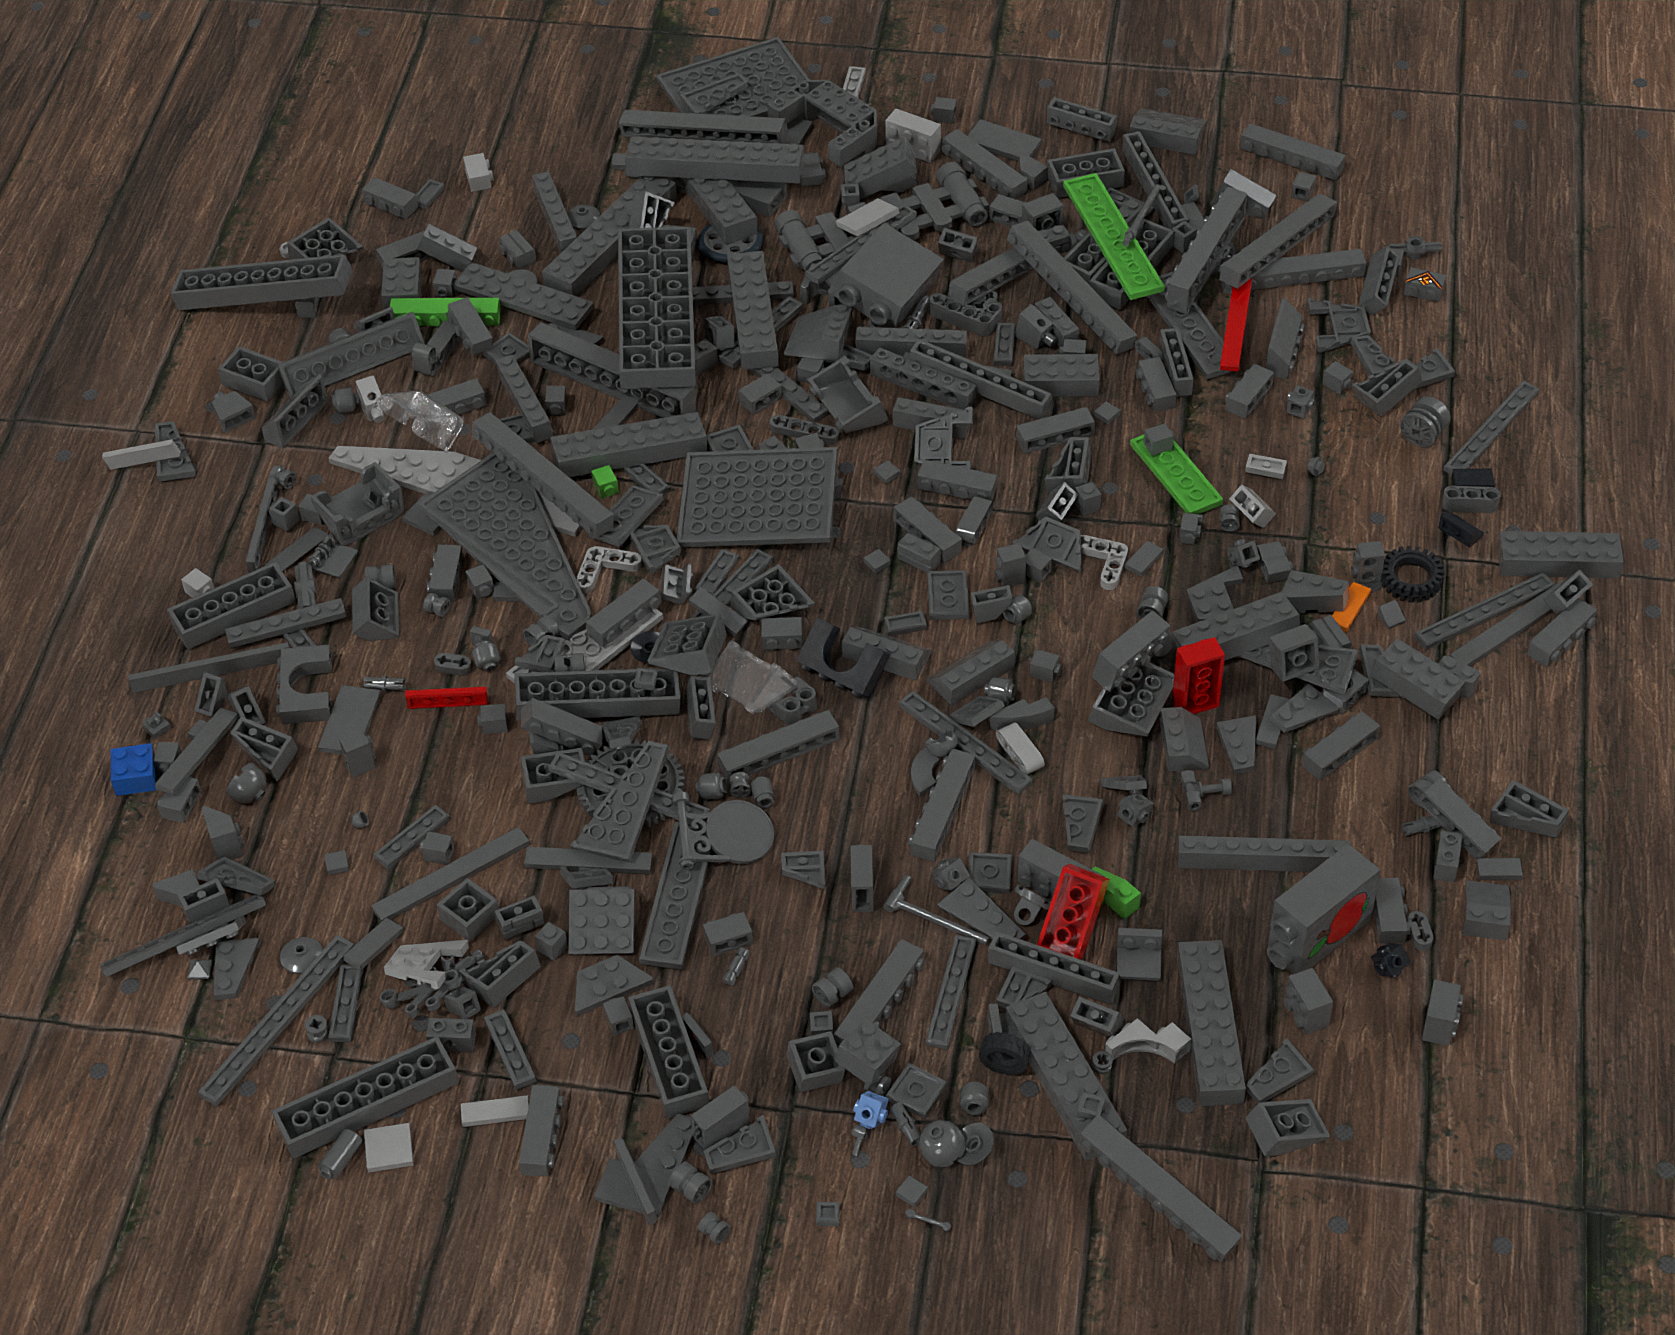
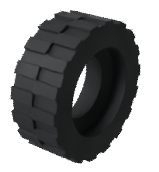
(1007, 1043)

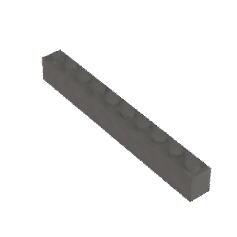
(703, 126)
(1277, 241)
(1072, 287)
(543, 475)

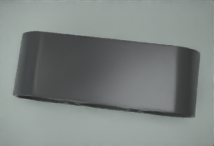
(1470, 499)
(974, 519)

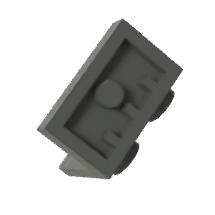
(1139, 954)

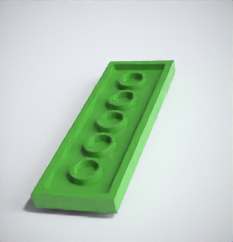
(1180, 477)

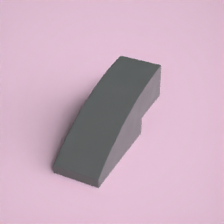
(1024, 715)

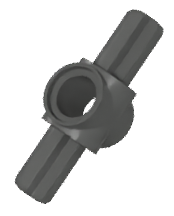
(1416, 247)

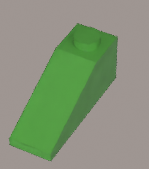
(1120, 894)

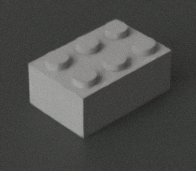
(920, 133)

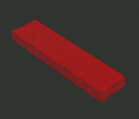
(446, 697)

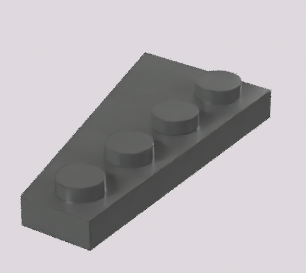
(977, 910)

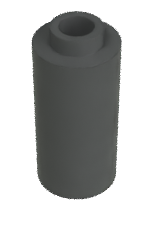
(339, 1154)

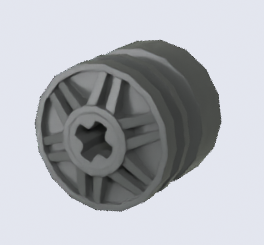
(1425, 421)

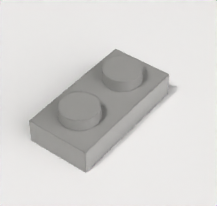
(1266, 466)

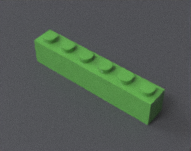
(433, 310)

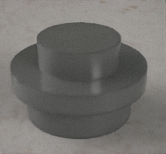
(1316, 466)

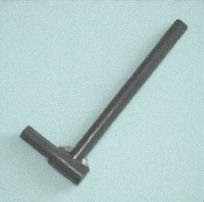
(896, 901)

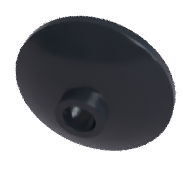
(643, 644)

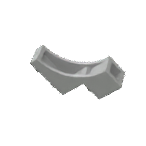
(1137, 1037)

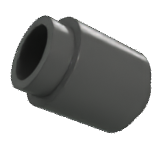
(762, 792)

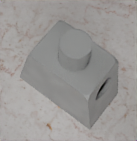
(364, 387)

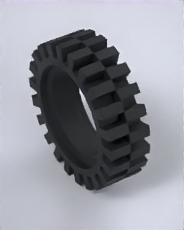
(1415, 557)

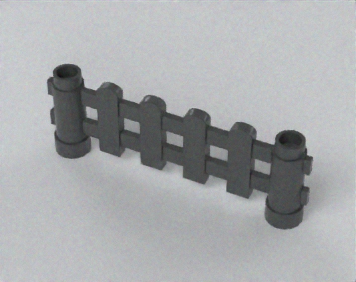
(953, 185)

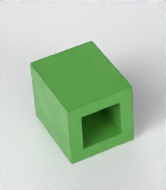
(605, 481)

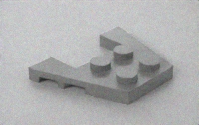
(417, 960)

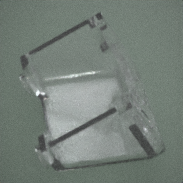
(431, 419)
(749, 679)

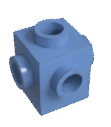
(871, 1110)

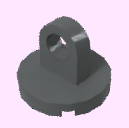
(1031, 901)

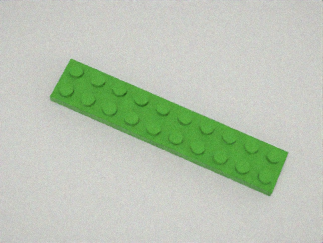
(1109, 231)

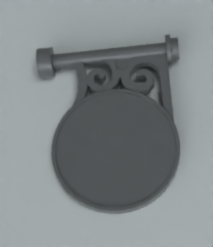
(733, 830)

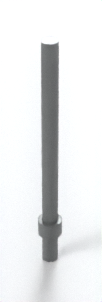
(1132, 231)

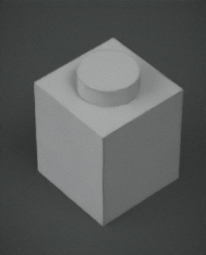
(196, 583)

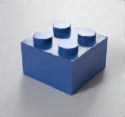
(133, 769)

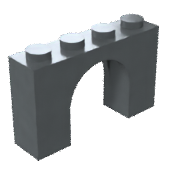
(293, 665)

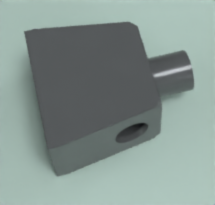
(1034, 328)
(232, 410)

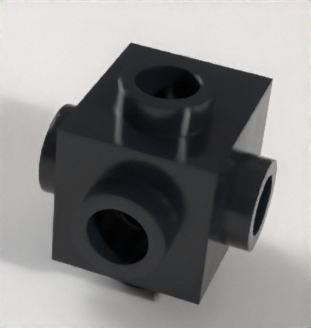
(1390, 960)

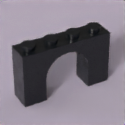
(816, 656)

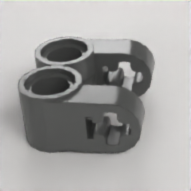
(791, 708)

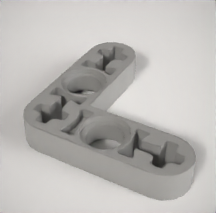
(1111, 557)
(602, 560)

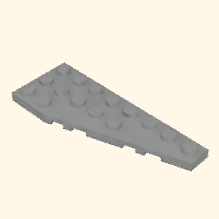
(413, 469)
(594, 654)

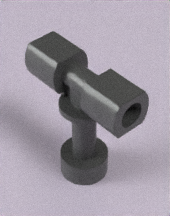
(1196, 789)

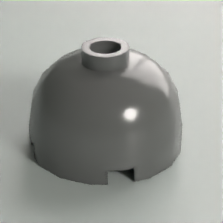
(248, 785)
(941, 1143)

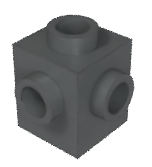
(1300, 401)
(1243, 553)
(1134, 809)
(950, 873)

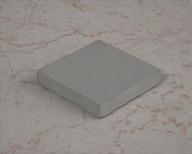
(388, 1147)

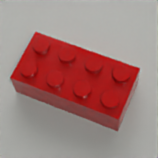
(1198, 676)
(1073, 911)

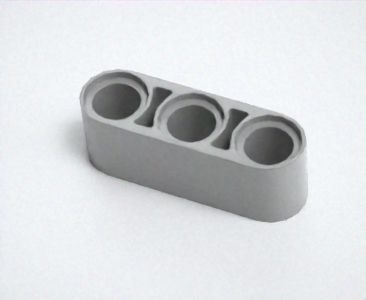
(1020, 748)

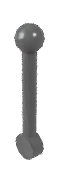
(910, 1214)

